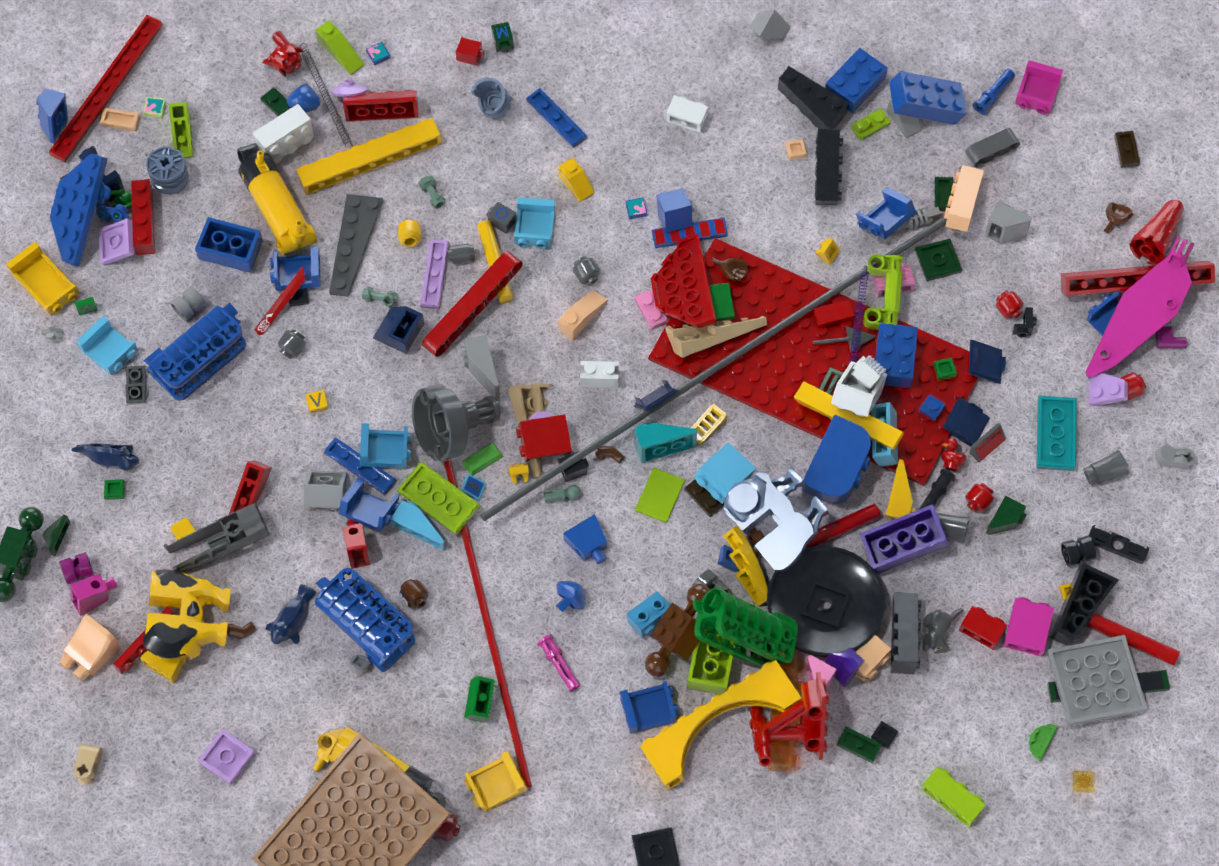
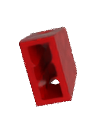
(355, 540)

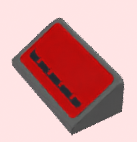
(988, 442)

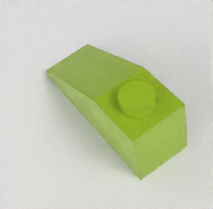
(337, 45)
(181, 128)

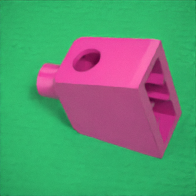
(91, 592)

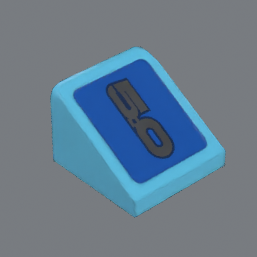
(473, 487)

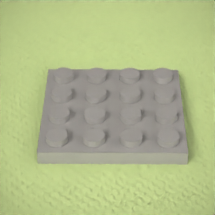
(1096, 680)

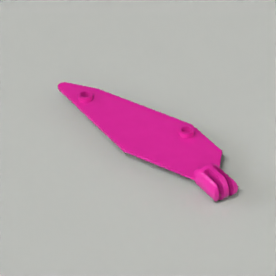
(1144, 309)

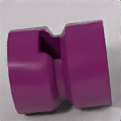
(76, 568)

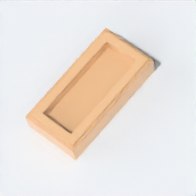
(119, 119)

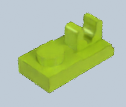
(870, 124)

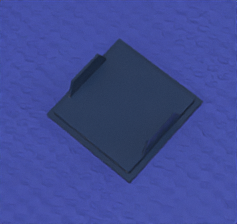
(986, 361)
(655, 397)
(966, 421)

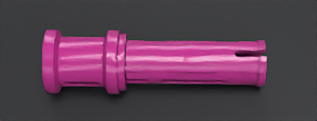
(551, 656)

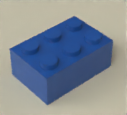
(857, 78)
(229, 244)
(896, 353)

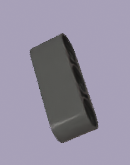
(992, 146)

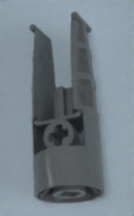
(249, 528)

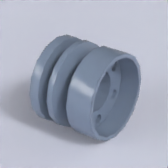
(167, 170)

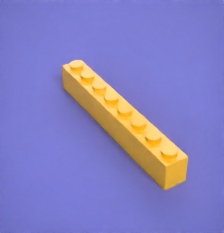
(368, 156)

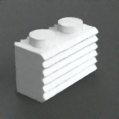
(868, 371)

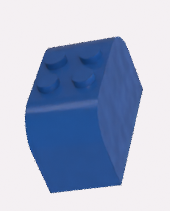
(838, 462)

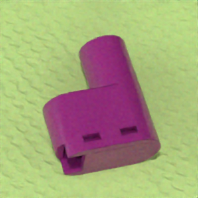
(1165, 339)

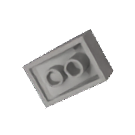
(480, 363)

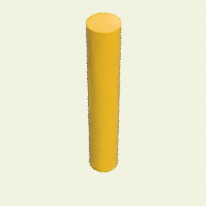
(492, 254)

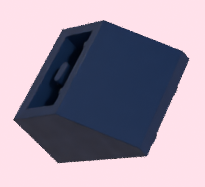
(400, 328)

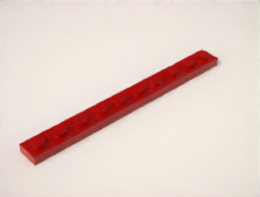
(105, 88)

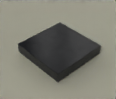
(656, 848)

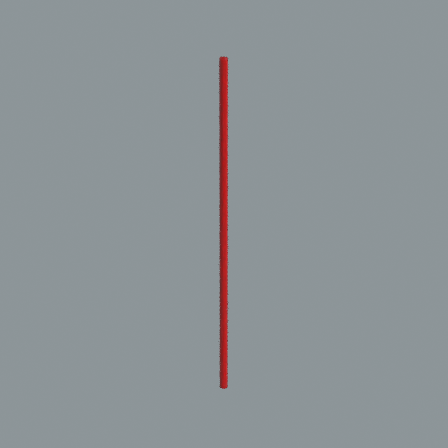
(492, 641)

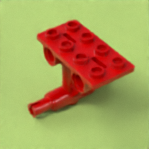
(811, 726)

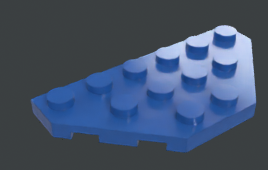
(75, 207)

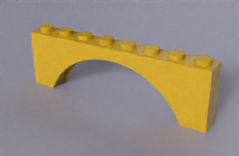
(669, 749)

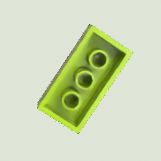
(710, 668)

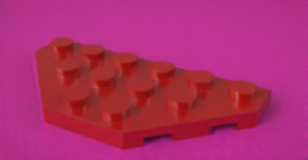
(683, 286)

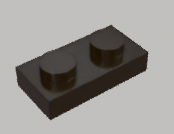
(1127, 149)
(703, 498)

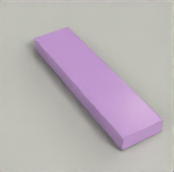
(434, 274)

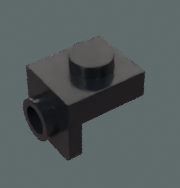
(1026, 328)

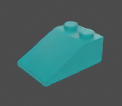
(662, 440)

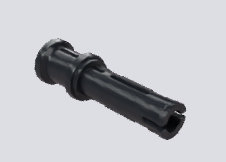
(939, 488)

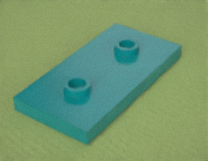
(1056, 433)

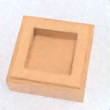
(796, 149)

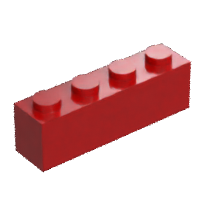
(143, 217)

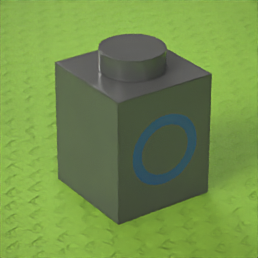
(501, 217)

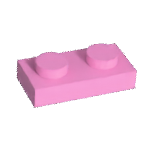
(647, 306)

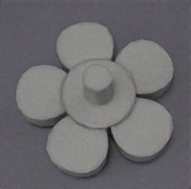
(52, 333)

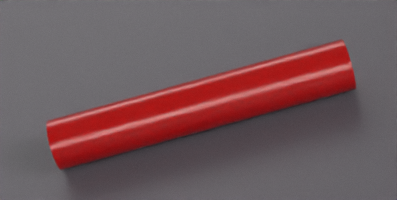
(845, 525)
(1134, 639)

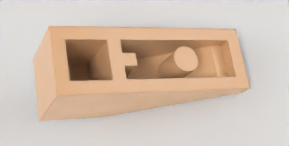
(580, 314)

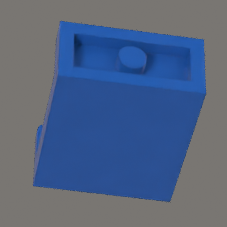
(887, 215)
(288, 266)
(649, 707)

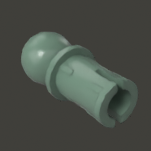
(572, 492)

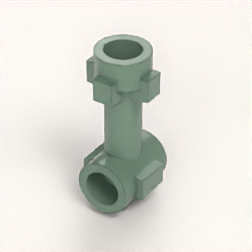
(428, 183)
(388, 299)

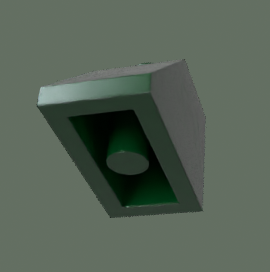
(1007, 516)

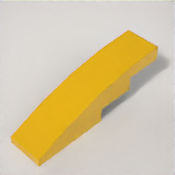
(746, 561)

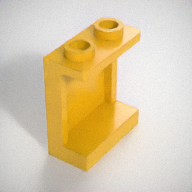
(495, 782)

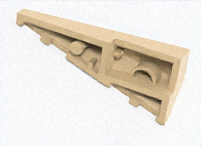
(693, 339)
(525, 402)

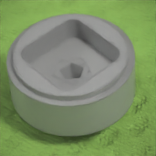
(359, 664)

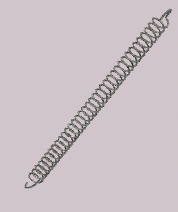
(326, 95)

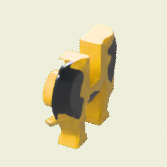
(183, 634)

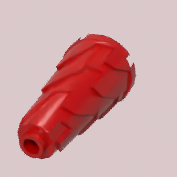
(1156, 236)

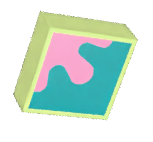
(154, 107)

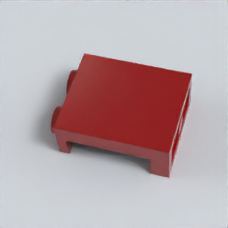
(544, 437)

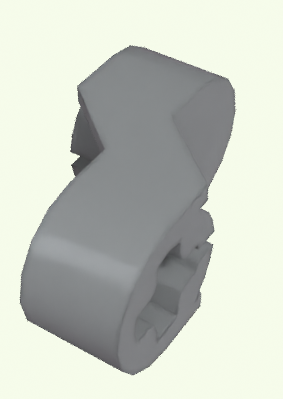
(1175, 457)

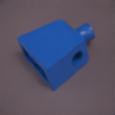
(587, 540)

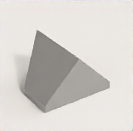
(770, 25)

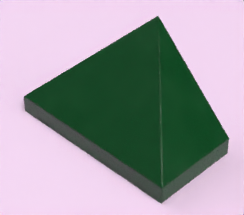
(55, 533)

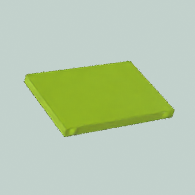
(659, 495)

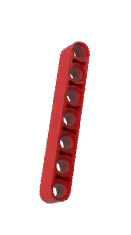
(472, 303)

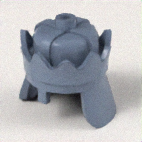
(492, 97)

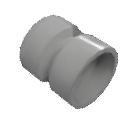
(186, 305)

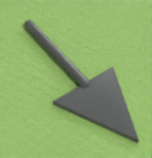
(865, 337)

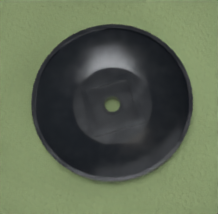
(844, 582)

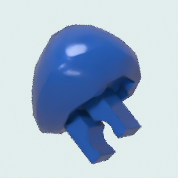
(305, 97)
(571, 594)

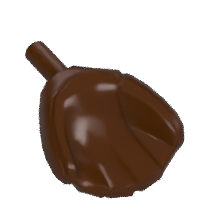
(1117, 215)
(733, 268)

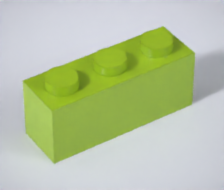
(953, 796)

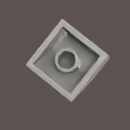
(324, 489)

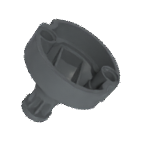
(444, 421)

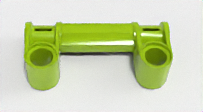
(892, 290)

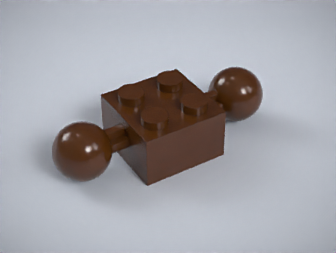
(675, 633)

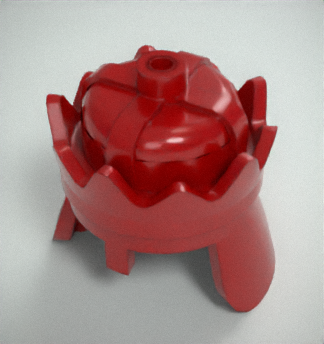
(285, 56)

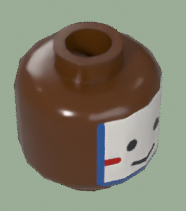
(413, 594)

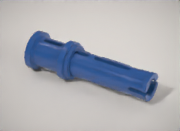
(990, 96)

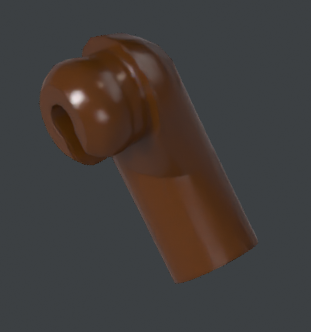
(609, 451)

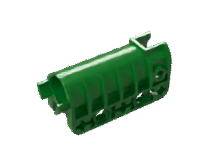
(745, 627)

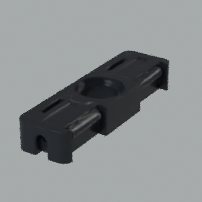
(1129, 551)

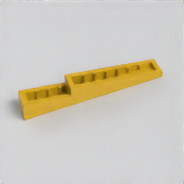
(821, 402)

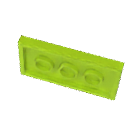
(438, 498)

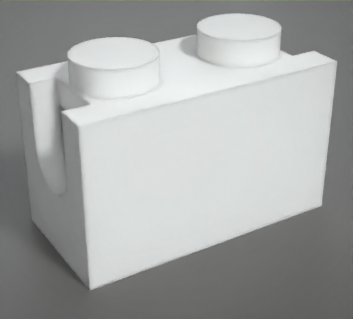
(687, 113)
(599, 374)

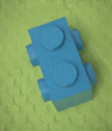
(648, 614)

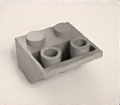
(1007, 224)

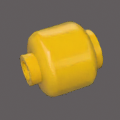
(409, 232)

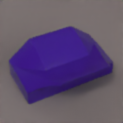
(846, 665)

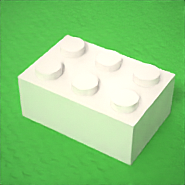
(284, 133)
(854, 396)

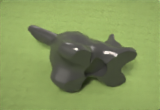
(938, 624)

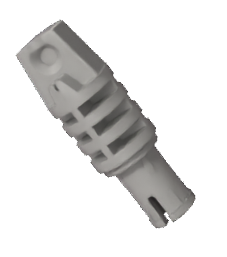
(922, 217)

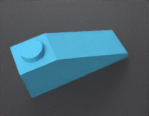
(413, 521)

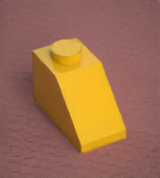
(575, 179)

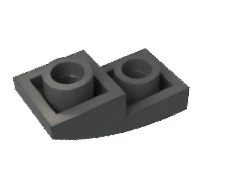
(135, 384)

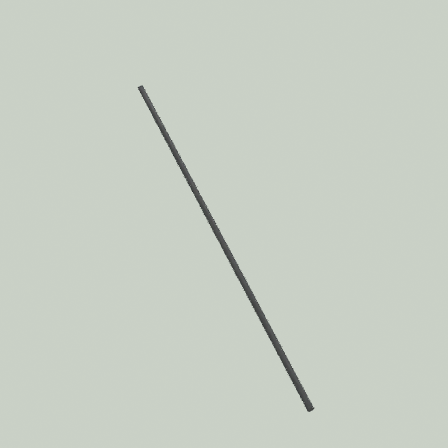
(704, 375)

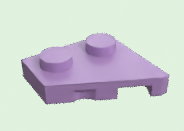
(1107, 389)

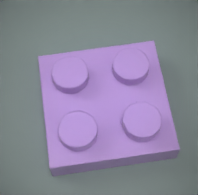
(116, 241)
(226, 756)

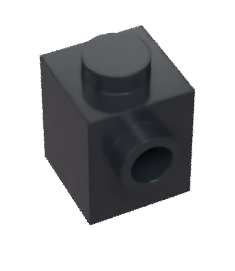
(576, 470)

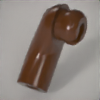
(240, 632)

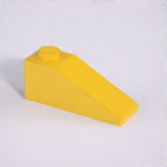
(900, 498)

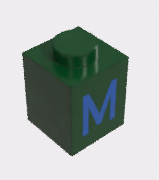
(502, 37)

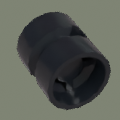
(1080, 550)

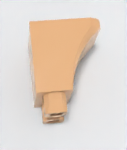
(89, 648)

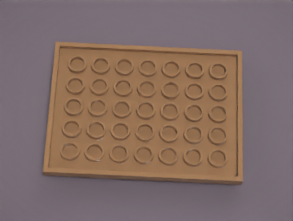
(356, 816)

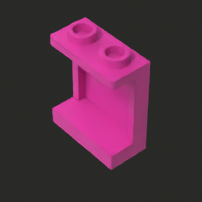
(1038, 87)
(1028, 626)

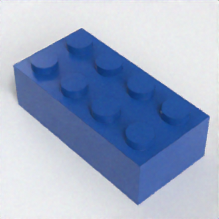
(927, 98)

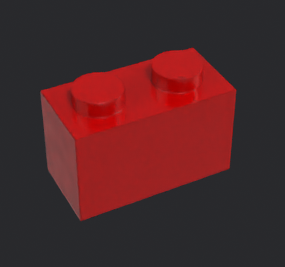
(983, 627)

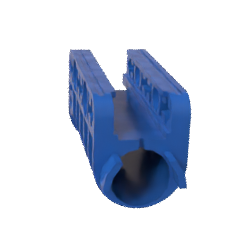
(196, 350)
(362, 622)

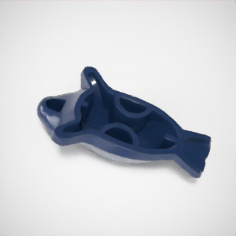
(109, 454)
(291, 617)

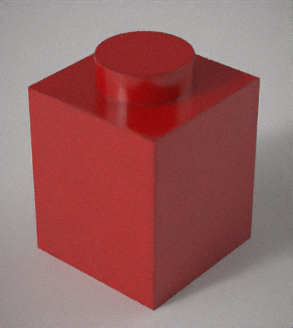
(469, 51)

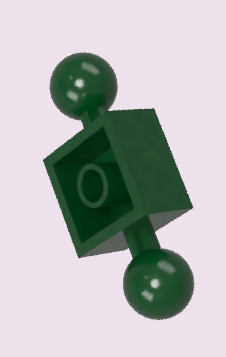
(17, 550)

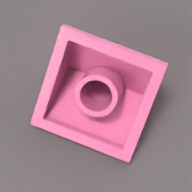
(815, 665)

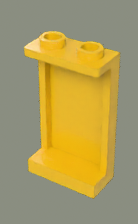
(42, 279)

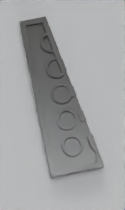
(355, 231)

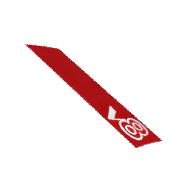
(281, 302)

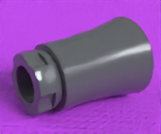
(1106, 468)
(955, 526)

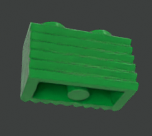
(479, 698)

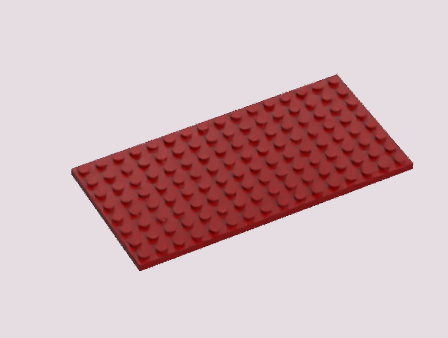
(778, 366)

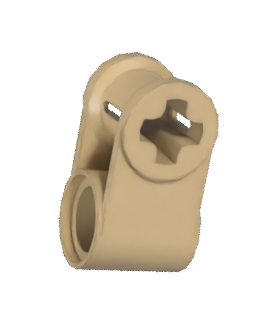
(87, 760)

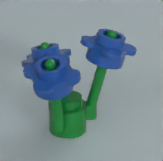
(119, 209)

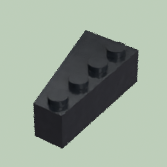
(1082, 600)

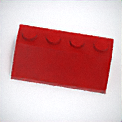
(381, 106)

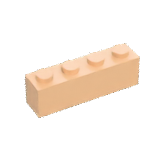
(964, 198)

